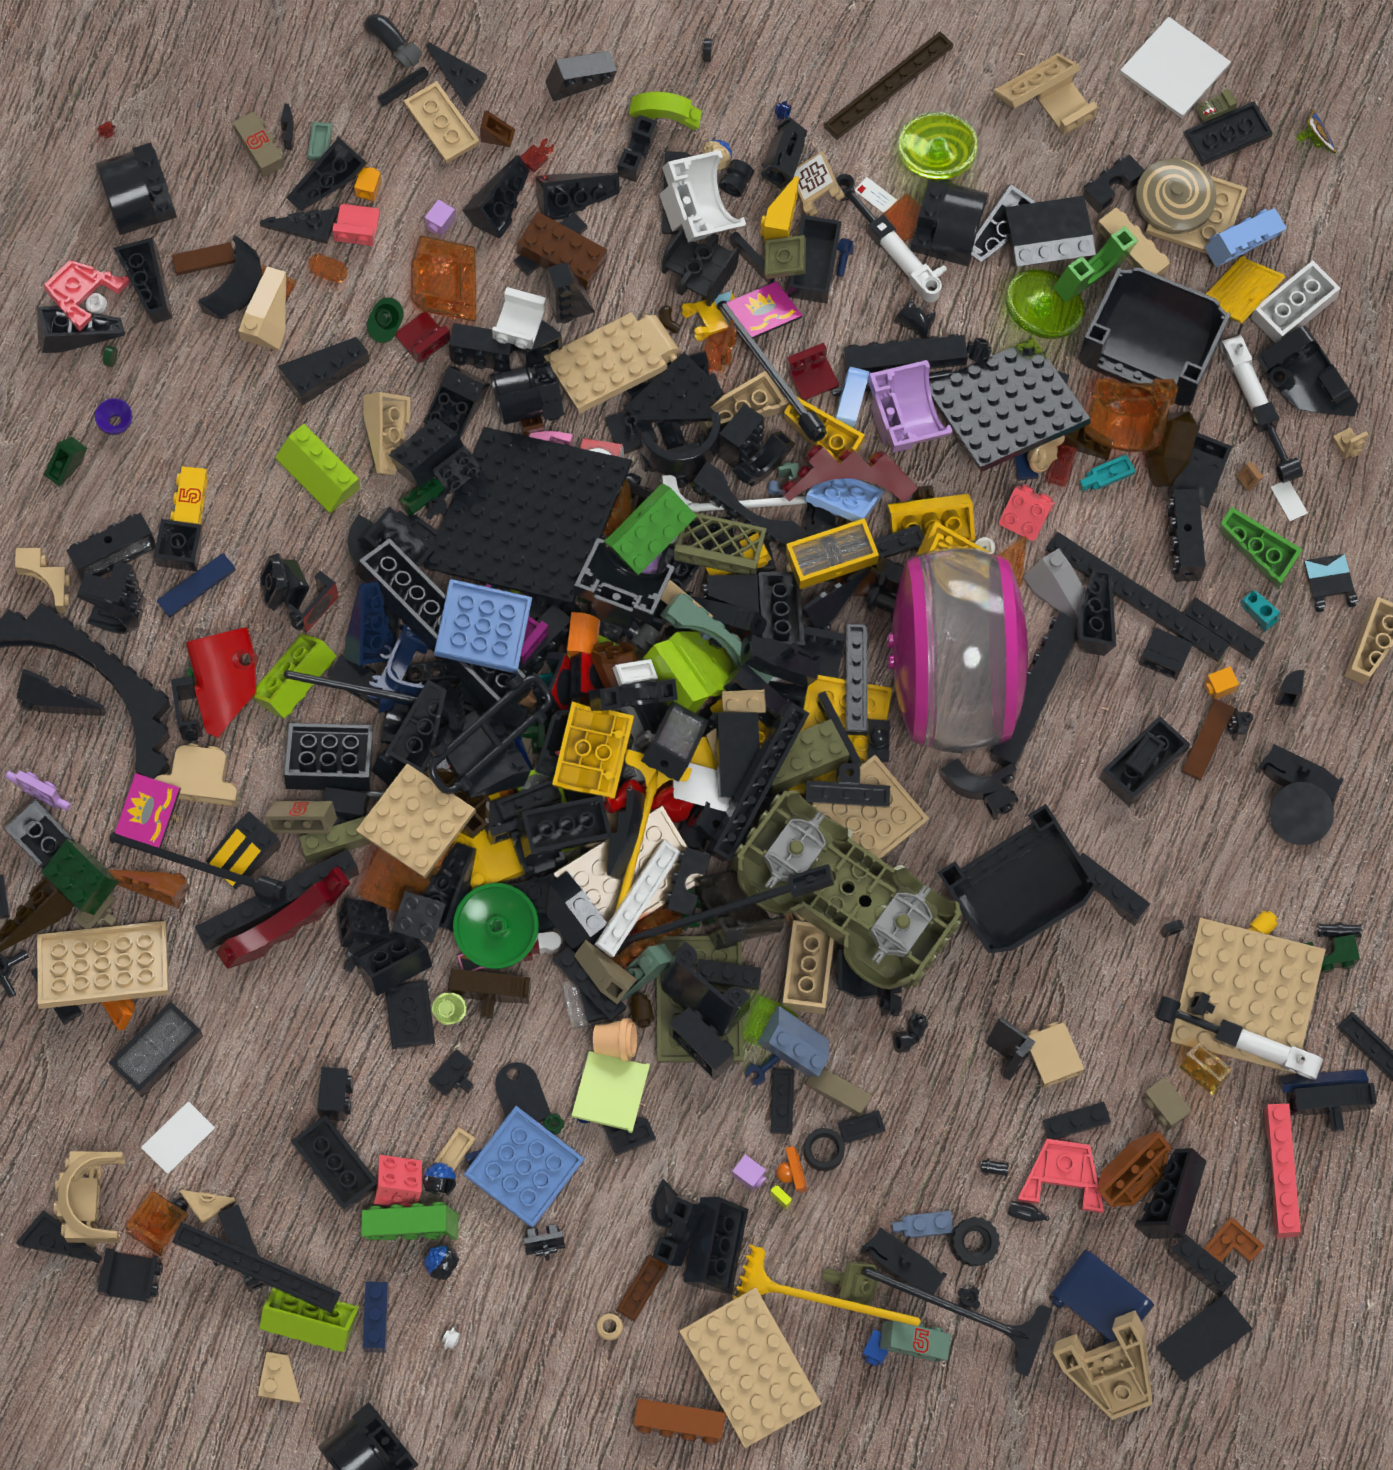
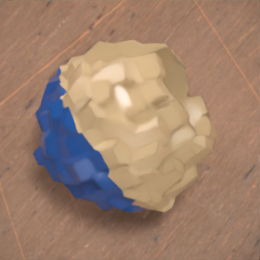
(715, 145)

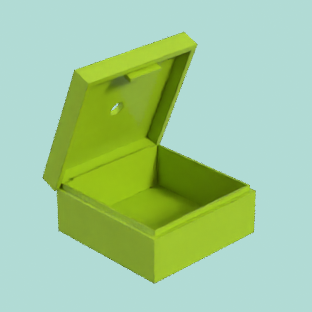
(695, 666)

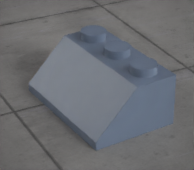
(795, 1043)

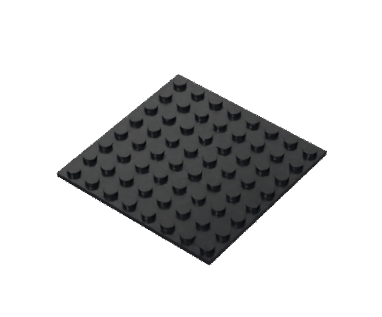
(528, 514)

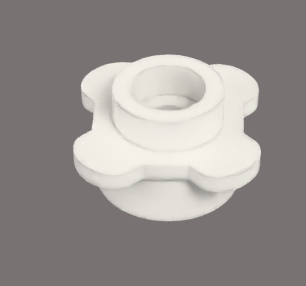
(451, 1339)

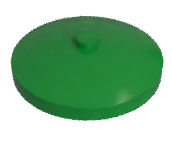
(496, 925)

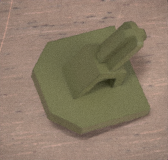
(853, 1283)

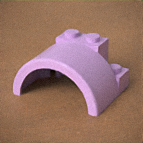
(905, 406)

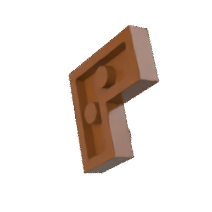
(1234, 1237)

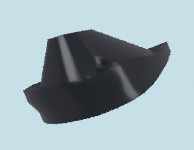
(662, 1204)

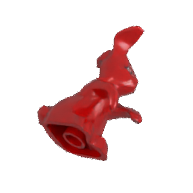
(677, 809)

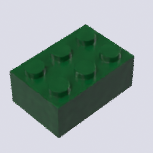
(80, 876)

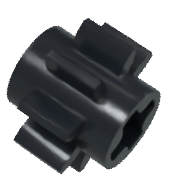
(979, 349)

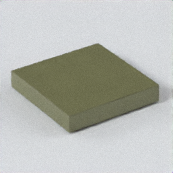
(785, 257)

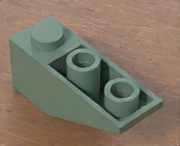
(648, 966)

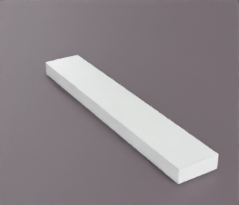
(637, 898)

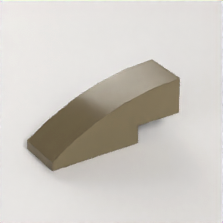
(840, 1092)

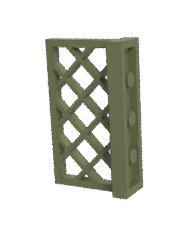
(715, 559)

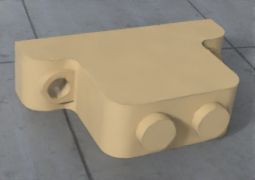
(201, 776)

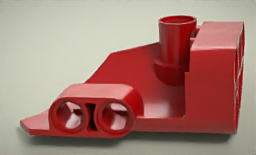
(221, 676)

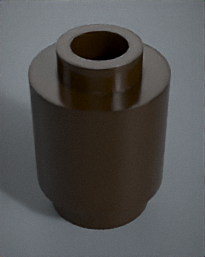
(641, 1011)

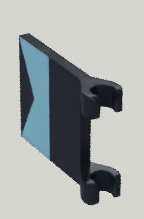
(1330, 577)

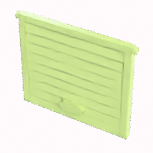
(610, 1091)

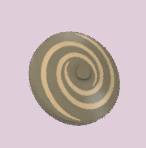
(1175, 195)

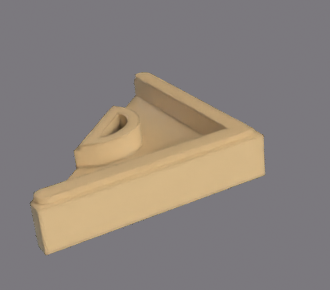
(206, 1204)

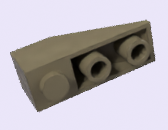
(604, 972)

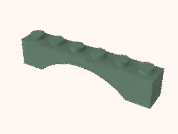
(683, 613)

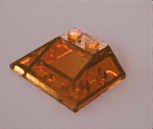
(444, 278)

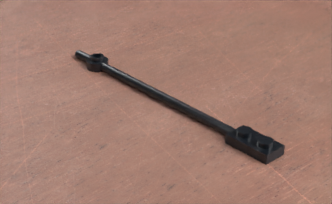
(798, 885)

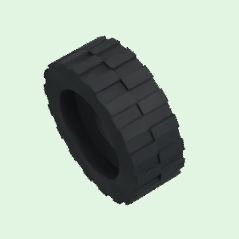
(991, 1241)

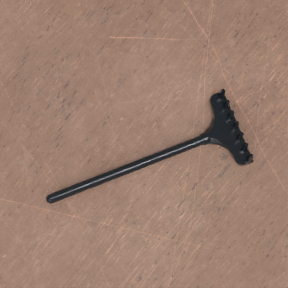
(452, 709)
(1025, 1336)

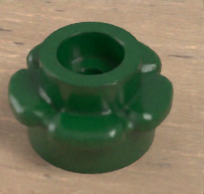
(554, 1118)

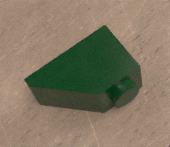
(65, 460)

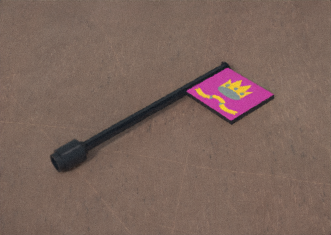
(762, 313)
(146, 823)

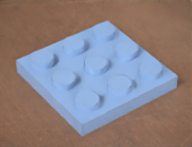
(845, 497)

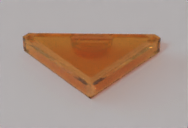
(1016, 555)

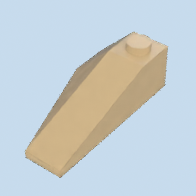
(266, 313)
(385, 424)

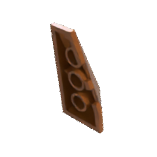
(156, 885)

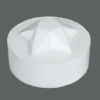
(96, 303)
(986, 543)

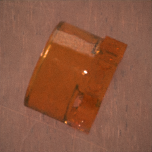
(1141, 416)

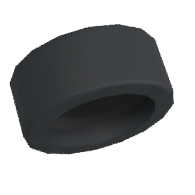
(826, 1133)

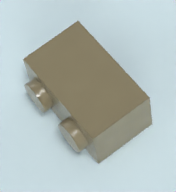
(1166, 1104)

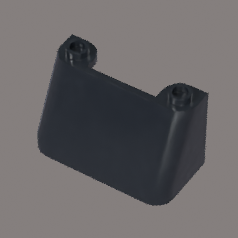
(693, 991)

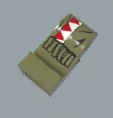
(1217, 106)

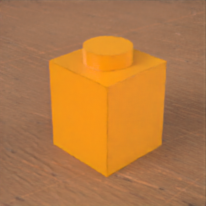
(368, 183)
(1221, 683)

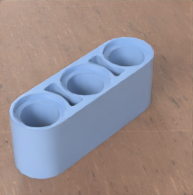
(852, 396)

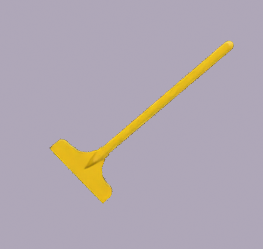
(654, 780)
(756, 1277)

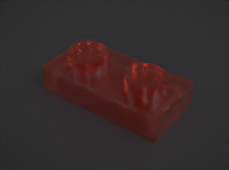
(1061, 468)

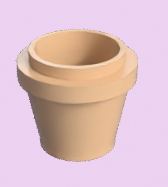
(616, 1039)

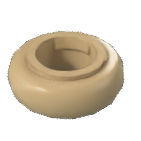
(609, 1317)

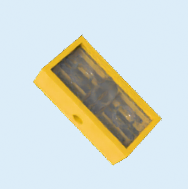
(832, 553)

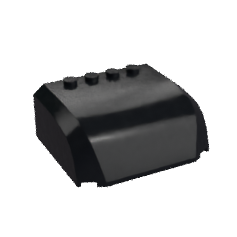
(1153, 332)
(1021, 884)

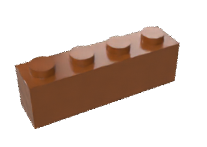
(679, 1420)

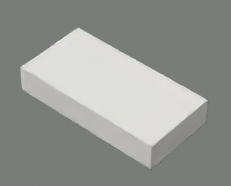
(635, 672)

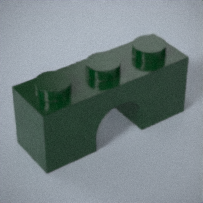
(1343, 955)

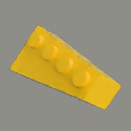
(838, 435)

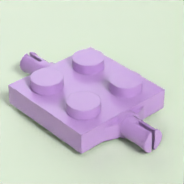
(43, 791)

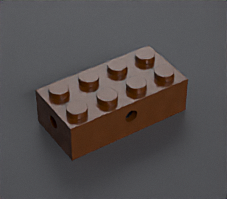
(554, 244)

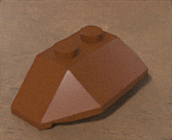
(1134, 1170)

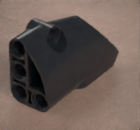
(1310, 378)

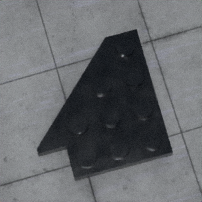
(677, 395)

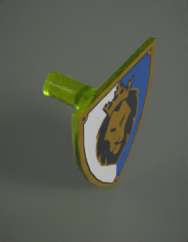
(1317, 133)

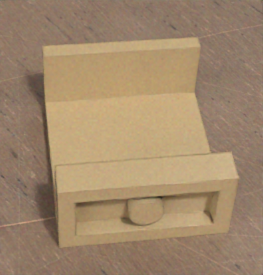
(1066, 106)
(1055, 1055)

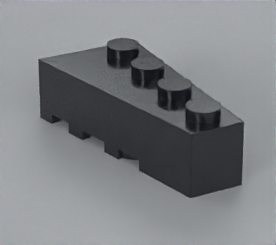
(567, 294)
(681, 576)
(1174, 1196)

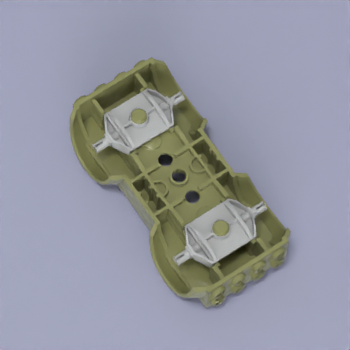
(881, 942)

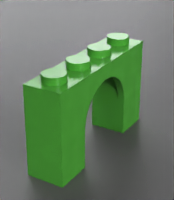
(1083, 274)

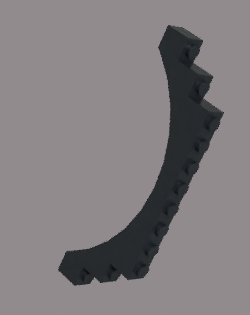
(143, 702)

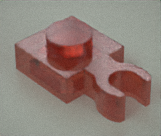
(536, 157)

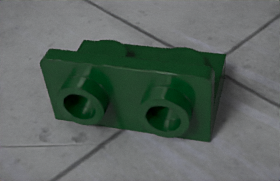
(419, 497)

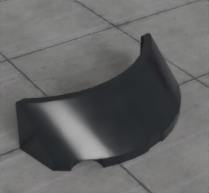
(238, 287)

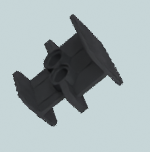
(711, 272)

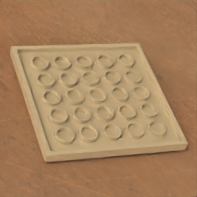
(1253, 983)

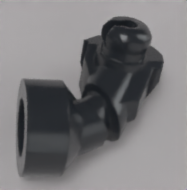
(916, 1026)

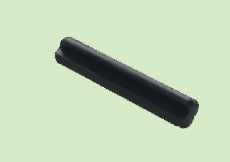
(403, 86)

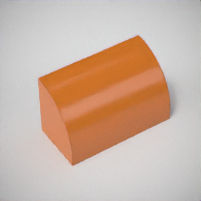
(582, 633)

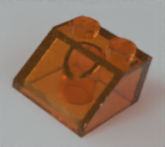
(155, 1223)

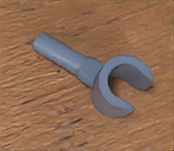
(773, 488)

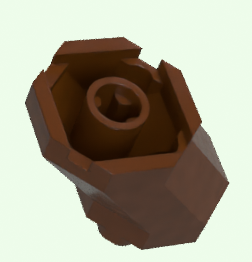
(607, 655)

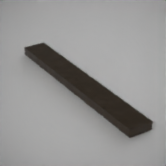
(888, 85)

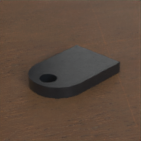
(522, 1092)

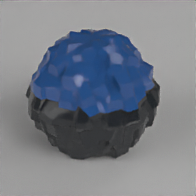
(439, 1178)
(441, 1262)

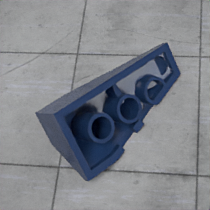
(368, 627)

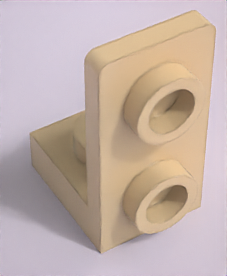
(1349, 443)

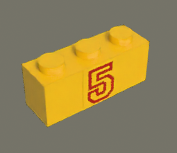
(190, 495)

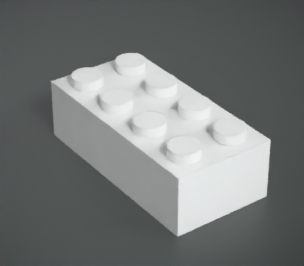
(1296, 302)

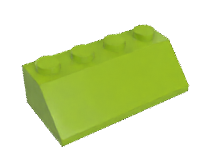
(317, 469)
(304, 656)
(308, 1323)

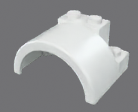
(694, 198)

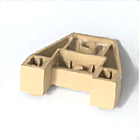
(1112, 1374)

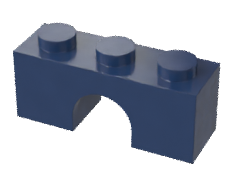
(375, 1317)

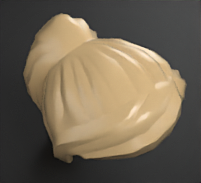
(1044, 455)

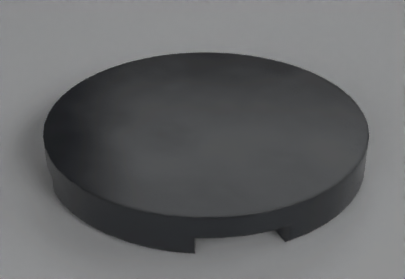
(1301, 813)

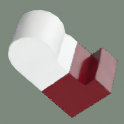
(546, 942)

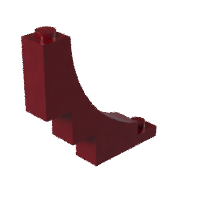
(286, 923)

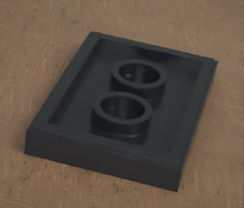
(410, 1015)

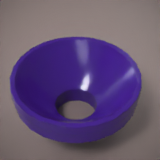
(109, 409)

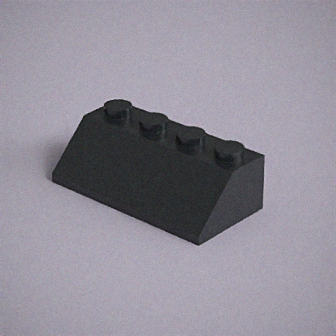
(716, 1245)

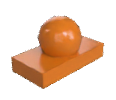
(120, 1012)
(792, 1170)

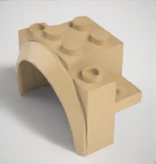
(80, 1197)

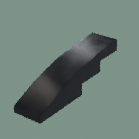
(624, 841)

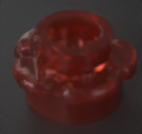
(106, 130)

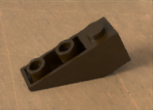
(1086, 445)

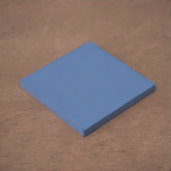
(483, 626)
(523, 1167)

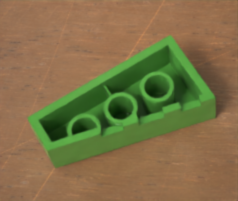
(1261, 546)
(410, 1222)

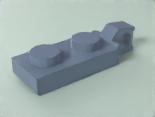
(924, 1225)

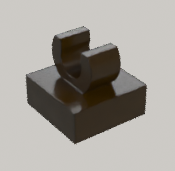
(923, 492)

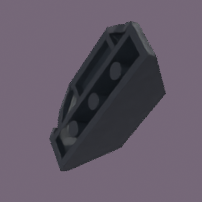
(573, 912)

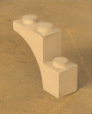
(34, 564)

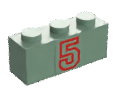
(915, 1341)

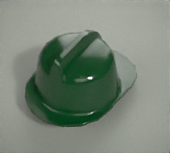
(385, 320)

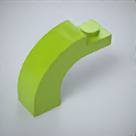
(667, 106)

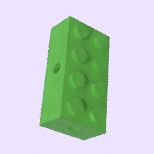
(650, 528)

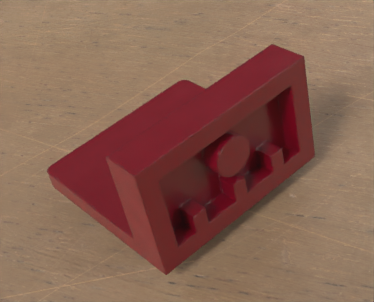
(423, 337)
(811, 372)

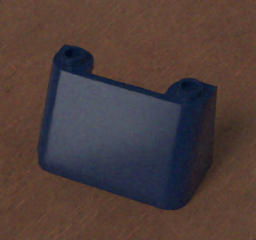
(1098, 1295)

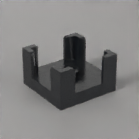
(536, 864)

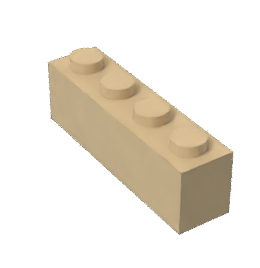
(1144, 253)

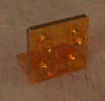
(720, 347)
(638, 947)

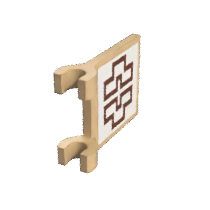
(815, 181)

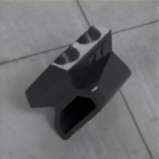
(283, 582)

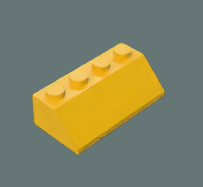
(950, 511)

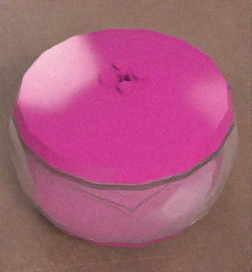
(959, 649)

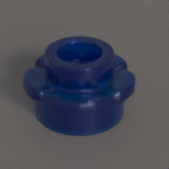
(783, 110)

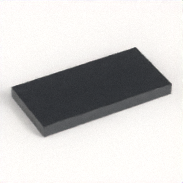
(1228, 133)
(736, 749)
(1204, 1338)

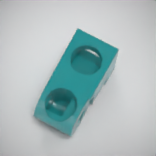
(1260, 610)

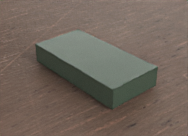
(319, 140)

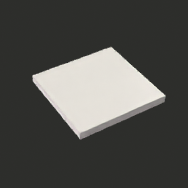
(1175, 67)

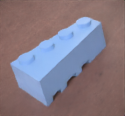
(1244, 237)

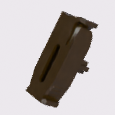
(489, 988)

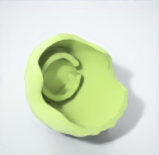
(449, 1008)

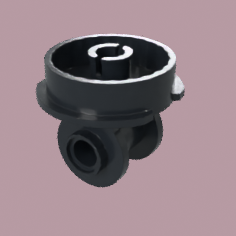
(878, 594)

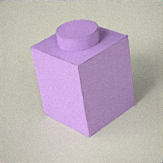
(440, 218)
(749, 1173)

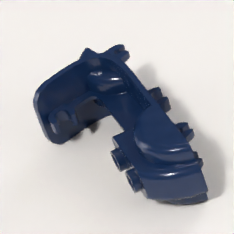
(398, 663)

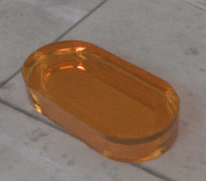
(328, 268)

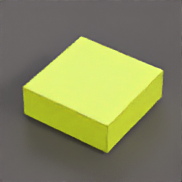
(780, 1196)

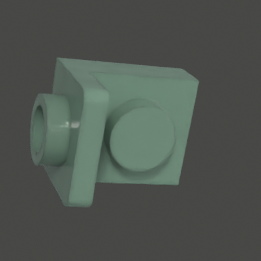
(788, 470)

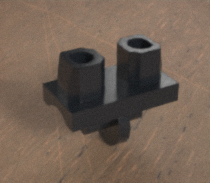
(544, 1244)

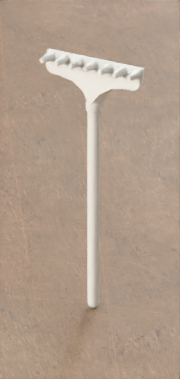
(670, 481)

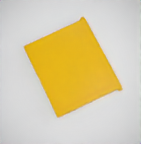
(1244, 288)

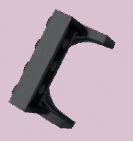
(115, 599)

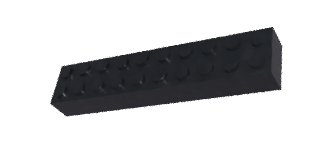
(421, 607)

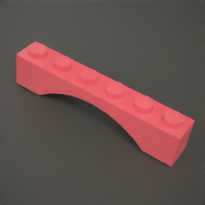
(1280, 1144)

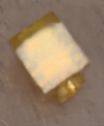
(1206, 1068)

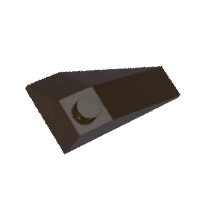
(42, 910)

